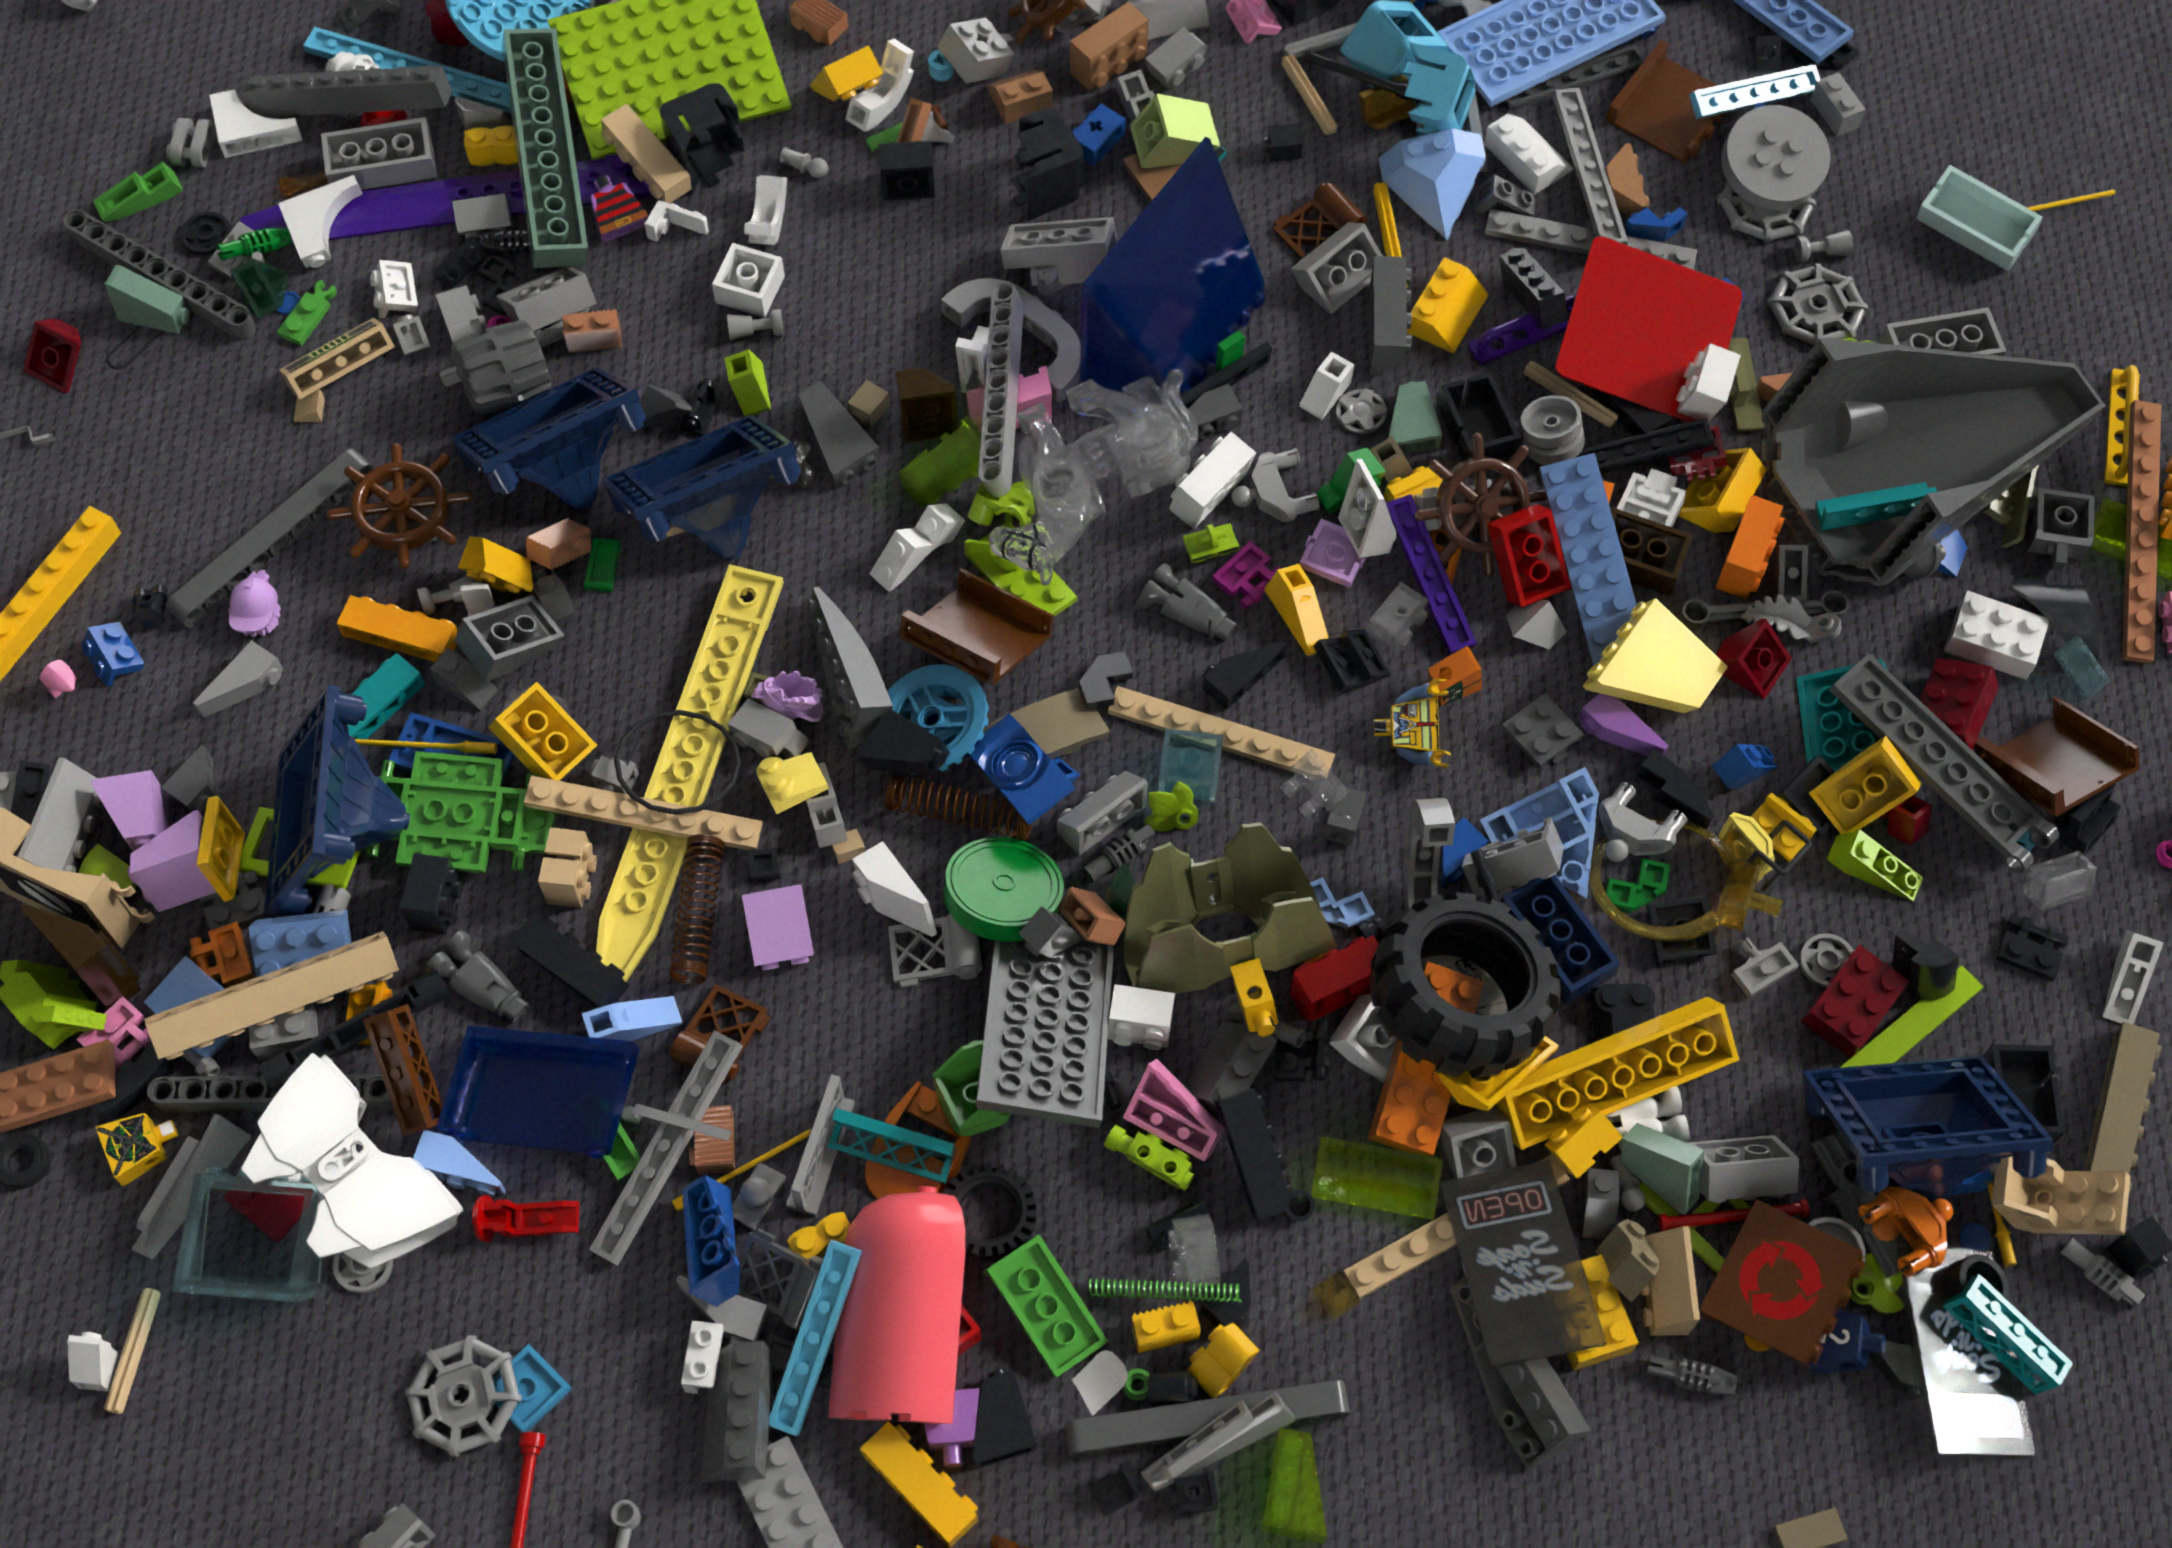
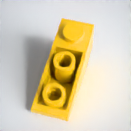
(1298, 606)

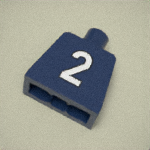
(1848, 1345)

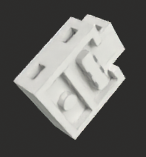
(1653, 497)

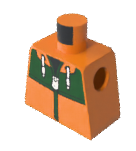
(1461, 674)

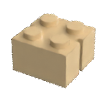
(565, 878)

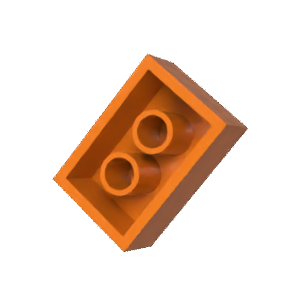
(1751, 548)

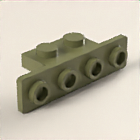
(1744, 390)
(2013, 508)

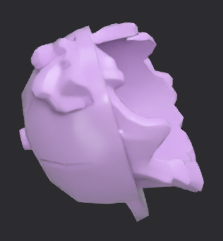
(254, 606)
(791, 696)

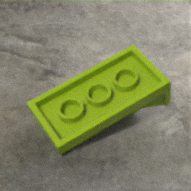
(1015, 580)

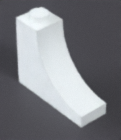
(244, 131)
(312, 215)
(972, 359)

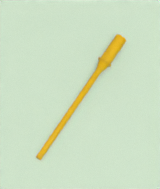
(2072, 200)
(466, 747)
(678, 1202)
(2003, 1236)

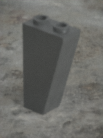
(837, 435)

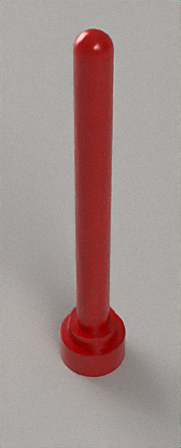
(531, 1446)

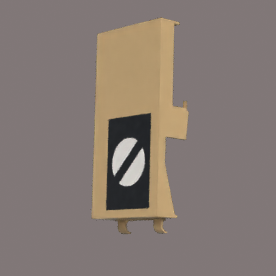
(64, 893)

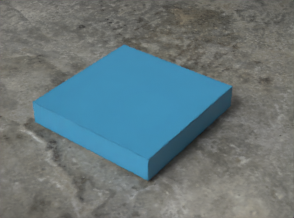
(538, 1385)

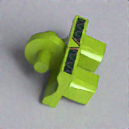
(1210, 542)

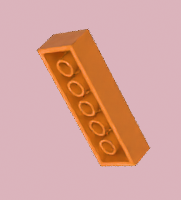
(1412, 1094)

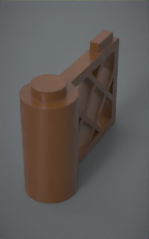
(1330, 205)
(691, 1042)

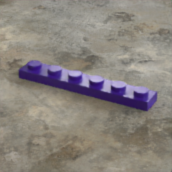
(1430, 575)

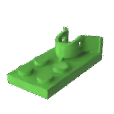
(1046, 1305)

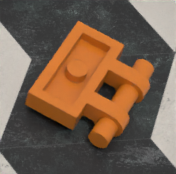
(230, 954)

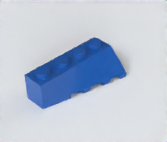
(710, 1241)

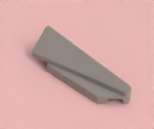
(171, 1198)
(1219, 1439)

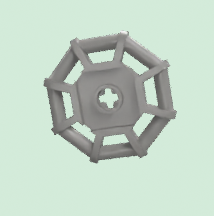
(1765, 217)
(1813, 317)
(478, 1403)

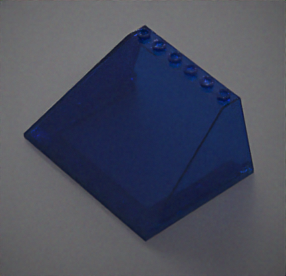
(1171, 284)

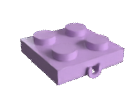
(1331, 554)

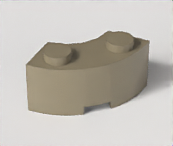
(1629, 1258)

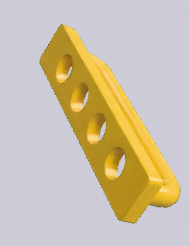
(2128, 380)

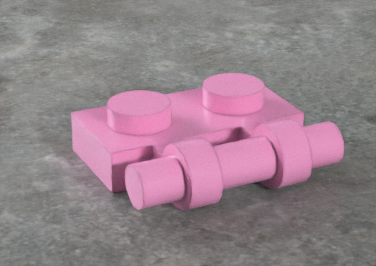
(120, 1022)

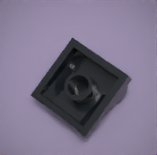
(1677, 913)
(1620, 1007)

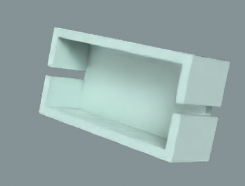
(1979, 217)

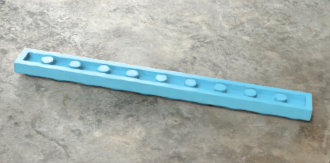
(463, 84)

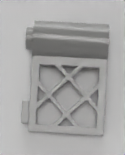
(960, 953)

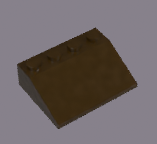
(87, 955)

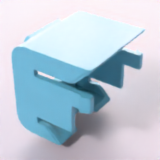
(1383, 38)
(1445, 86)

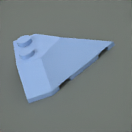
(1434, 174)
(1573, 810)

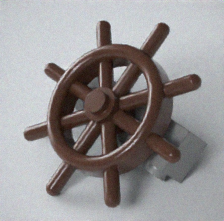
(1466, 505)

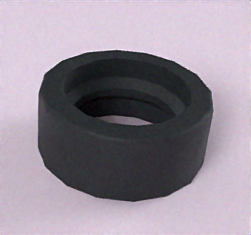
(1956, 1276)

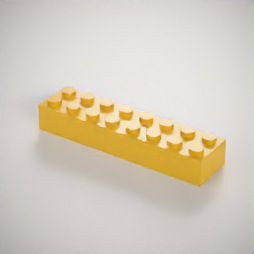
(1621, 1070)

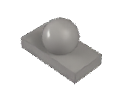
(757, 1195)

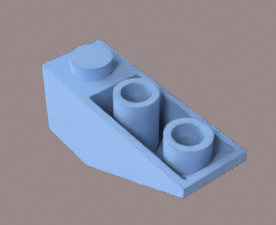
(632, 1019)
(453, 1163)

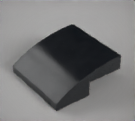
(1351, 660)

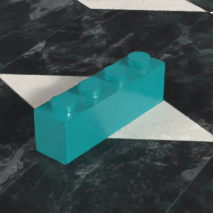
(385, 694)

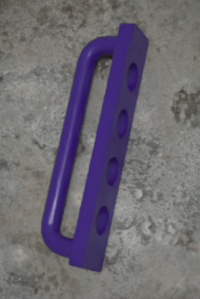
(1485, 353)

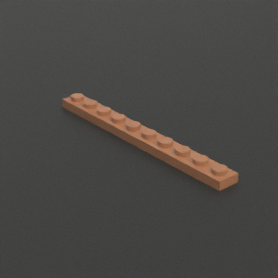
(2141, 532)

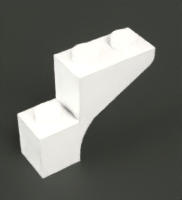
(911, 545)

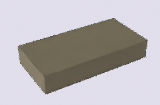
(1811, 1531)

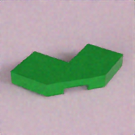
(1650, 885)

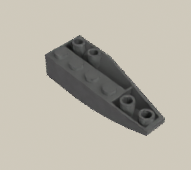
(849, 669)
(1523, 1396)

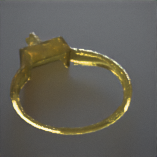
(1733, 905)

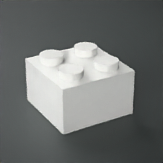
(748, 280)
(1707, 382)
(1140, 1017)

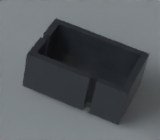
(1479, 412)
(2024, 1071)

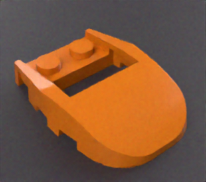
(925, 1106)

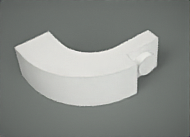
(873, 105)
(768, 210)

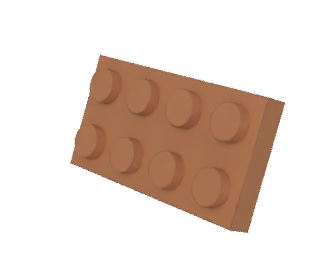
(57, 1085)

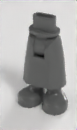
(1186, 604)
(478, 978)

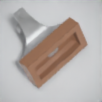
(920, 125)

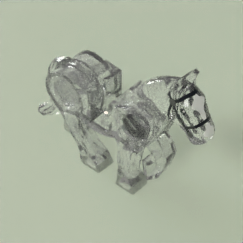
(1145, 453)

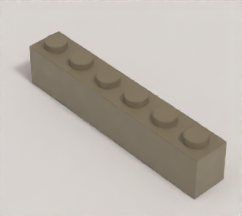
(2123, 1100)

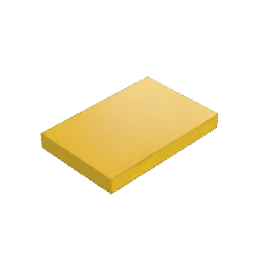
(220, 848)

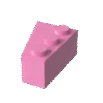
(1031, 391)
(1173, 1113)

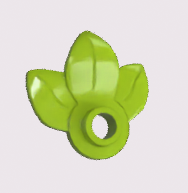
(1169, 806)
(1879, 1289)

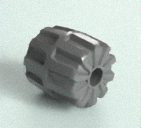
(500, 366)

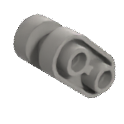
(191, 142)

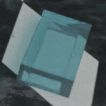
(2081, 667)

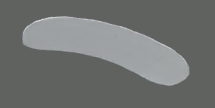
(1100, 1380)

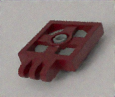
(1700, 460)

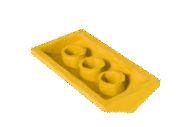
(1488, 1090)

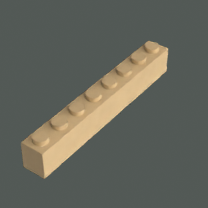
(271, 995)

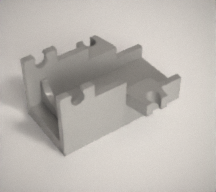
(1059, 248)

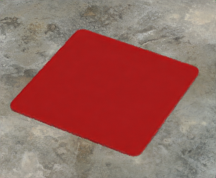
(1642, 324)

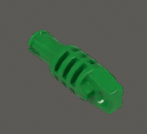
(260, 241)

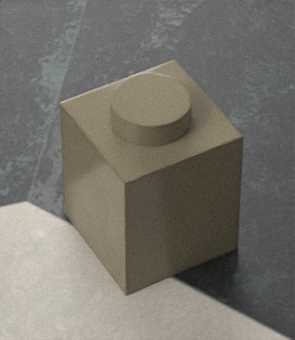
(868, 404)
(1391, 459)

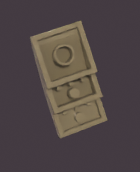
(1060, 723)

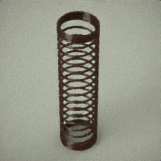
(896, 785)
(685, 964)

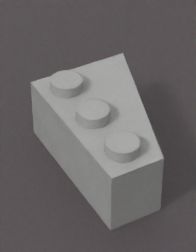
(1519, 860)

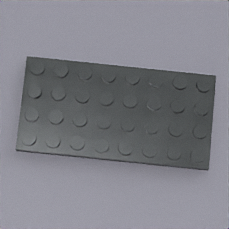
(1047, 1033)

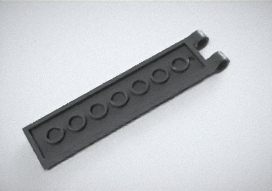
(1944, 761)

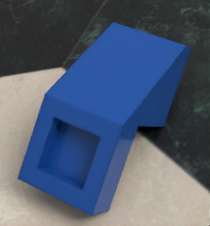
(1650, 227)

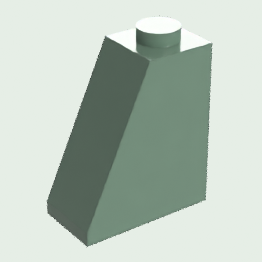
(145, 302)
(1415, 419)
(1664, 1165)

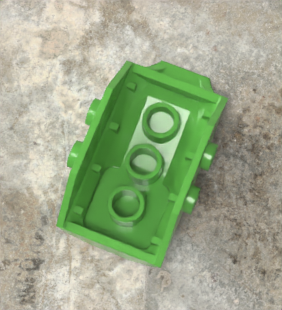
(957, 1092)

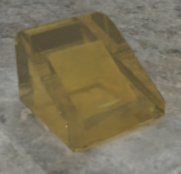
(1337, 1295)

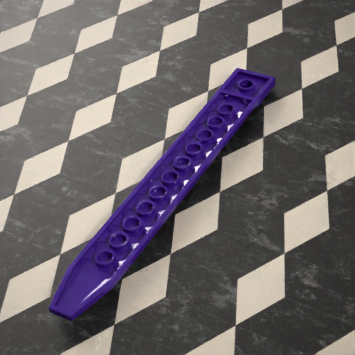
(431, 202)

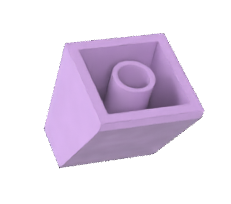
(134, 805)
(167, 865)
(778, 926)

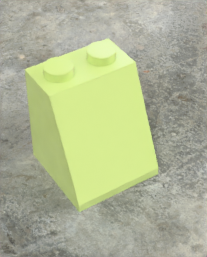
(1171, 130)

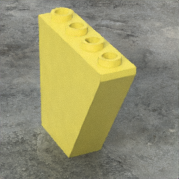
(1656, 662)

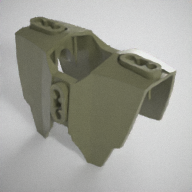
(1250, 878)

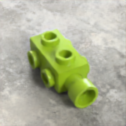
(1158, 1159)

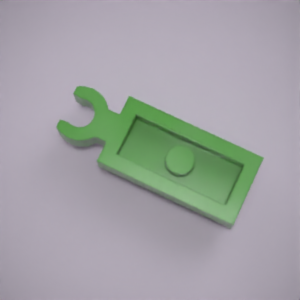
(307, 314)

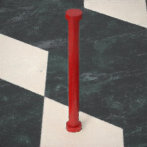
(1727, 1216)

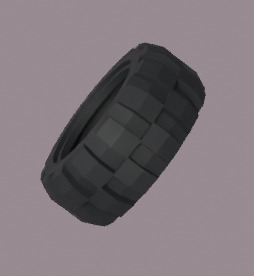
(1437, 1029)

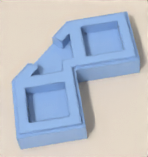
(1345, 911)

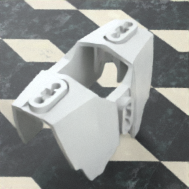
(372, 1200)

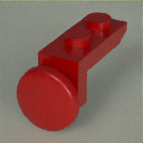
(524, 1218)

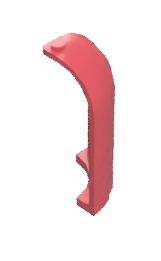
(901, 1311)

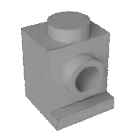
(605, 777)

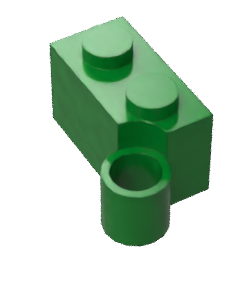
(1333, 493)

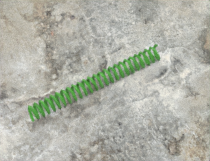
(1163, 1287)

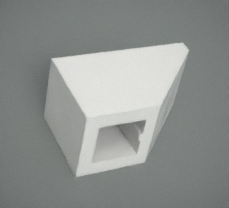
(1327, 385)
(91, 1362)

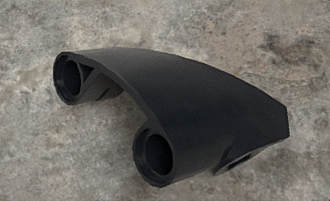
(2064, 606)

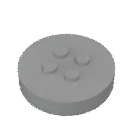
(1775, 157)

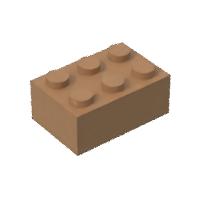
(1109, 47)

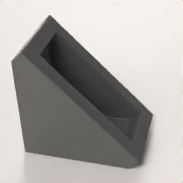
(662, 405)

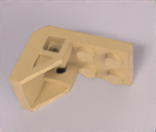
(2062, 1200)

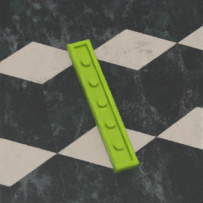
(1916, 1024)

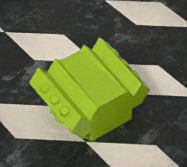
(47, 1001)

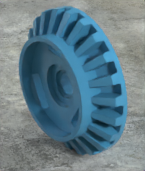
(921, 694)

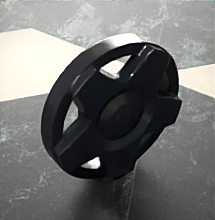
(205, 233)

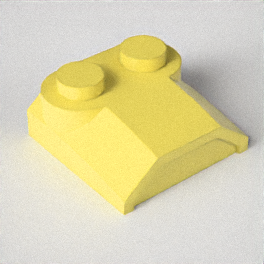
(790, 780)
(1746, 837)

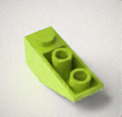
(1869, 861)

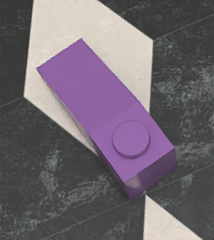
(1617, 724)

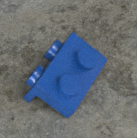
(111, 652)

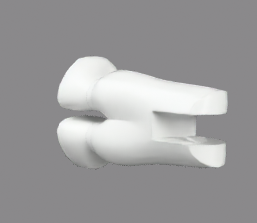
(1647, 1112)

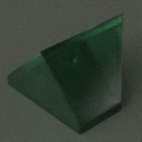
(261, 286)
(1119, 891)

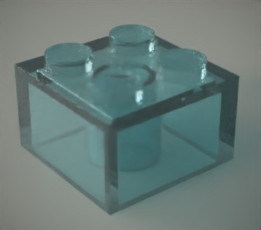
(1191, 760)

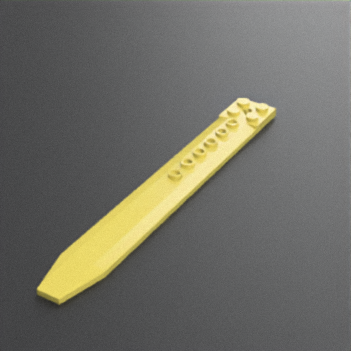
(687, 764)

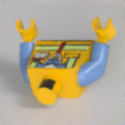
(1415, 725)

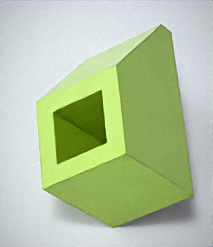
(748, 382)

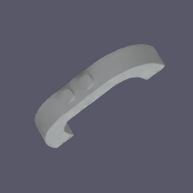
(1047, 325)
(1428, 828)

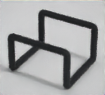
(1787, 865)

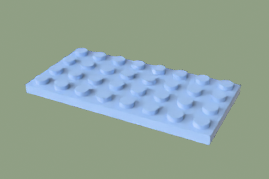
(1534, 40)

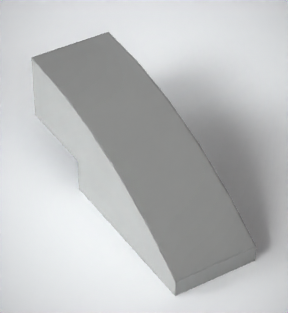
(1133, 93)
(826, 814)

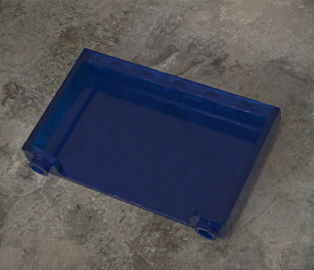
(539, 1090)

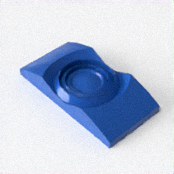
(425, 729)
(1020, 769)

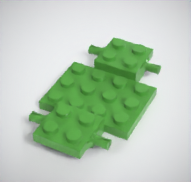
(463, 811)

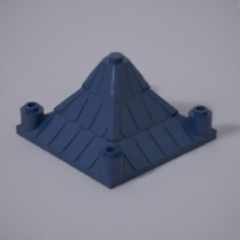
(553, 437)
(706, 484)
(324, 803)
(1927, 1122)

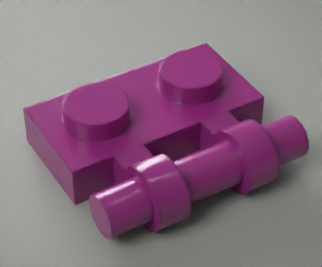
(1242, 569)

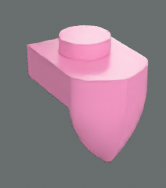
(58, 678)

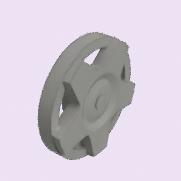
(1361, 411)
(1824, 959)
(356, 1272)

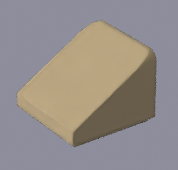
(310, 408)
(849, 849)

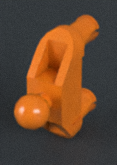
(1917, 1220)

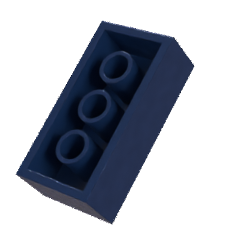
(1577, 947)

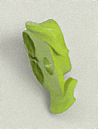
(1015, 503)

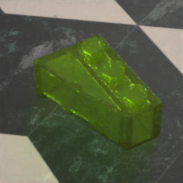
(944, 466)
(1293, 1490)

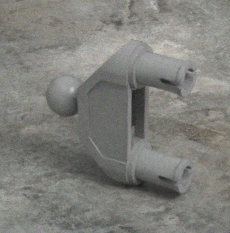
(1270, 491)
(1633, 832)

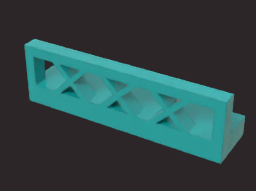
(1870, 505)
(894, 1134)
(2012, 1334)

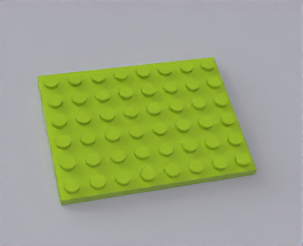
(661, 50)

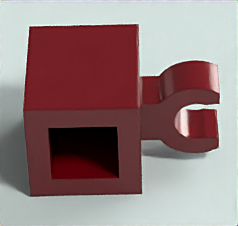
(1909, 820)

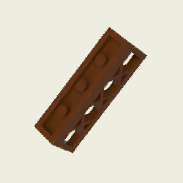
(402, 1071)

